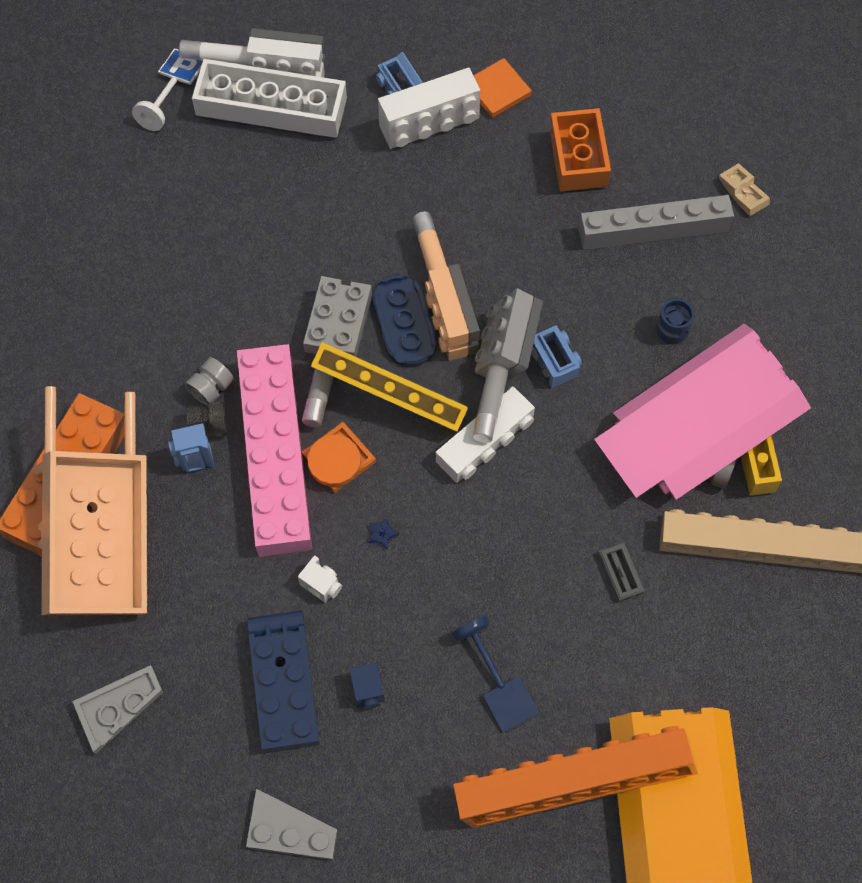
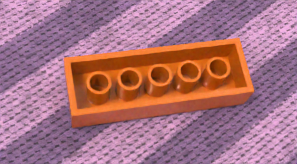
(85, 428)

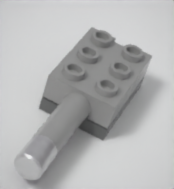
(337, 320)
(504, 353)

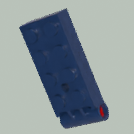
(285, 692)

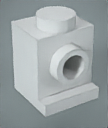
(319, 580)

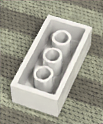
(429, 108)

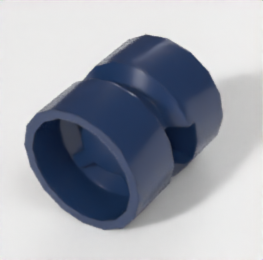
(675, 321)

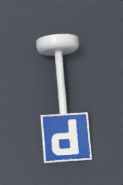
(176, 68)

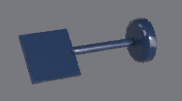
(509, 701)

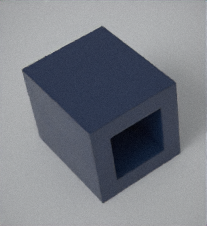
(367, 685)

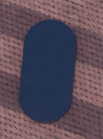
(404, 320)

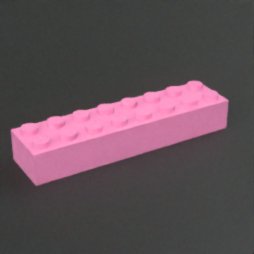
(273, 451)

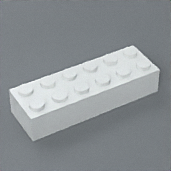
(270, 98)

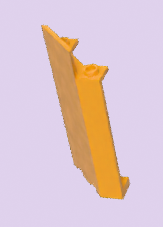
(690, 824)

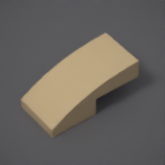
(743, 190)

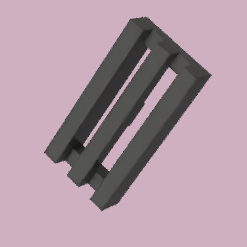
(629, 593)

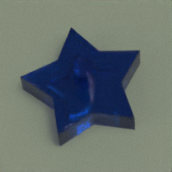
(382, 533)

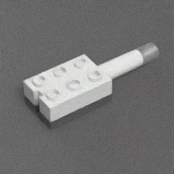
(266, 50)

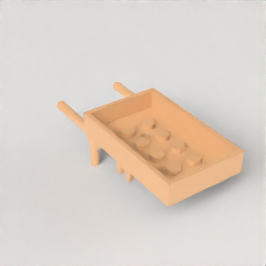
(100, 557)

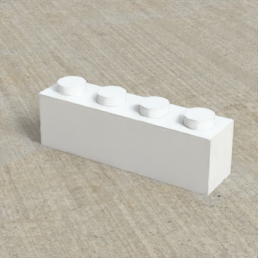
(463, 453)

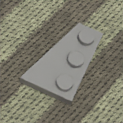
(116, 705)
(288, 830)

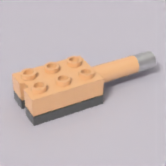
(446, 295)

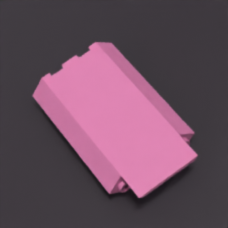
(702, 416)

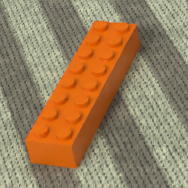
(576, 777)

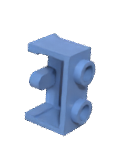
(394, 65)
(547, 359)
(191, 448)

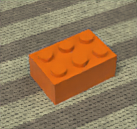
(579, 149)

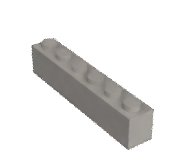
(655, 222)

